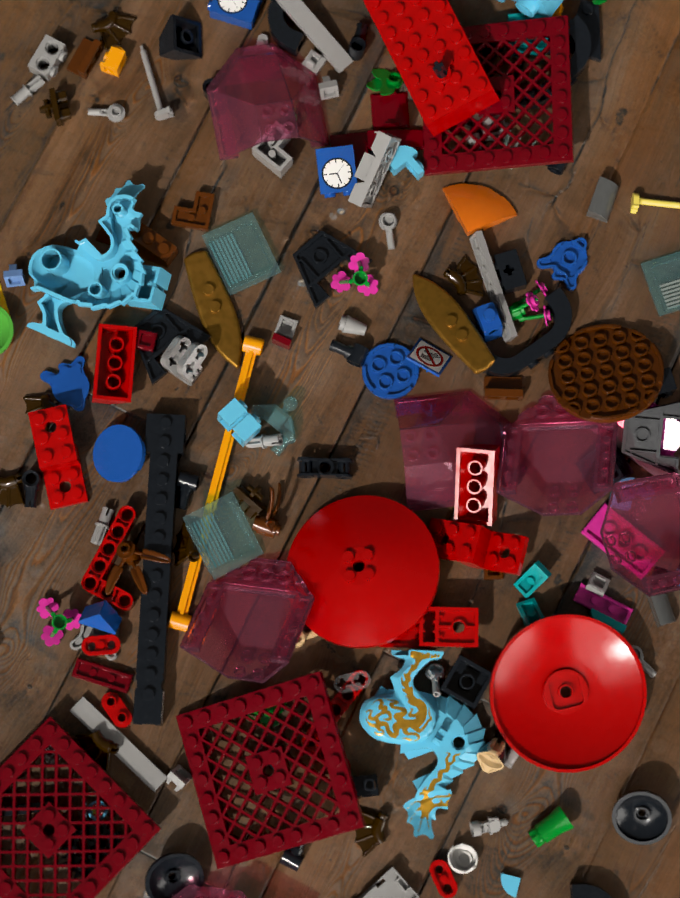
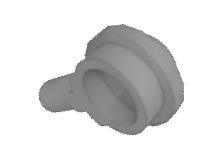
(114, 113)
(388, 222)
(646, 667)
(435, 673)

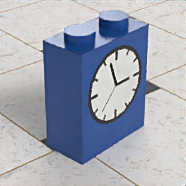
(236, 12)
(336, 170)

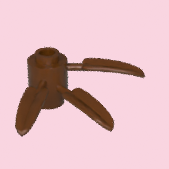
(268, 525)
(131, 556)

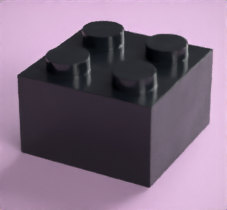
(466, 682)

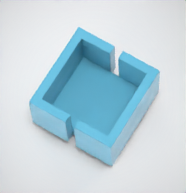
(152, 294)
(236, 417)

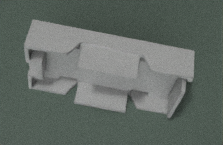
(374, 169)
(393, 887)

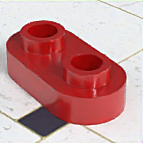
(101, 645)
(116, 709)
(443, 878)

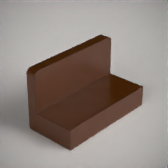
(85, 57)
(503, 388)

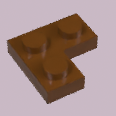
(195, 218)

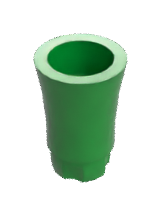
(550, 827)

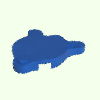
(567, 261)
(70, 384)

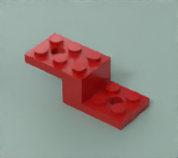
(58, 457)
(479, 546)
(437, 630)

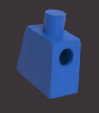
(487, 321)

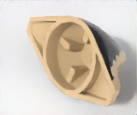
(492, 756)

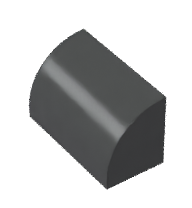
(603, 199)
(661, 609)

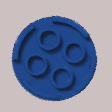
(388, 372)
(119, 453)

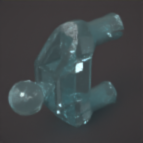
(279, 420)

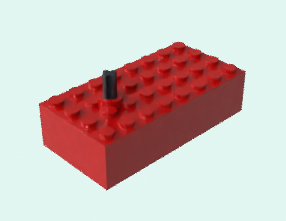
(434, 60)

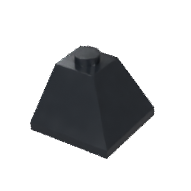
(181, 39)

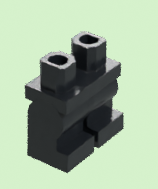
(366, 785)

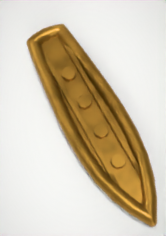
(214, 307)
(452, 324)

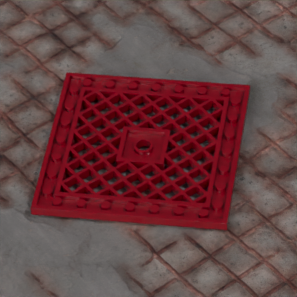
(562, 136)
(205, 778)
(142, 825)

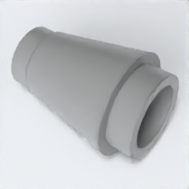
(351, 326)

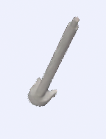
(161, 113)

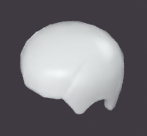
(462, 858)

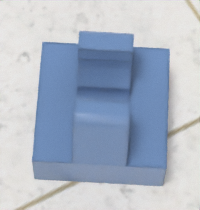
(14, 276)

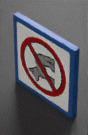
(429, 357)

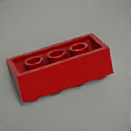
(114, 364)
(476, 484)

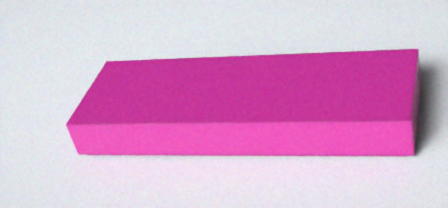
(603, 604)

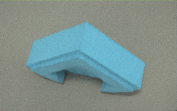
(510, 884)

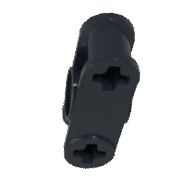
(335, 464)

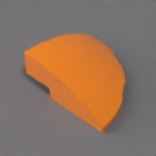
(477, 206)

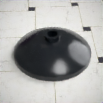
(641, 827)
(186, 872)

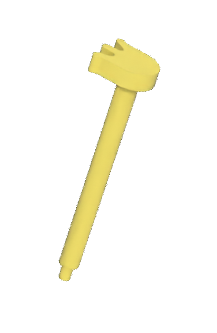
(636, 200)

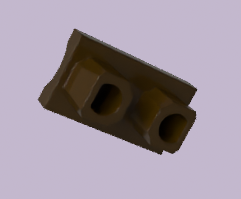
(57, 98)
(255, 505)

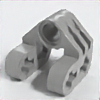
(185, 359)

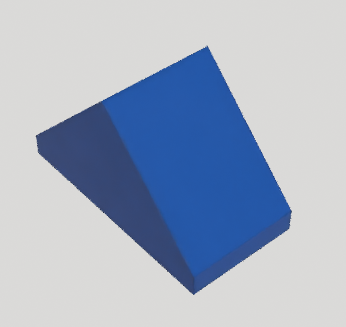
(101, 617)

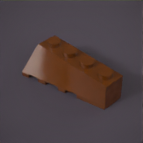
(149, 245)

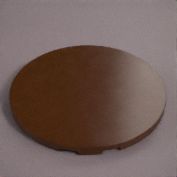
(606, 373)

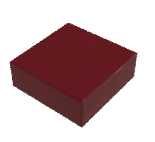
(146, 340)
(282, 341)

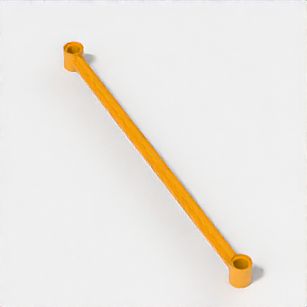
(251, 346)

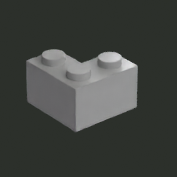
(273, 156)

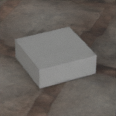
(286, 326)
(597, 584)

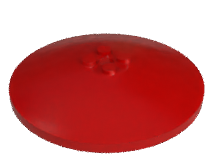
(392, 588)
(603, 700)

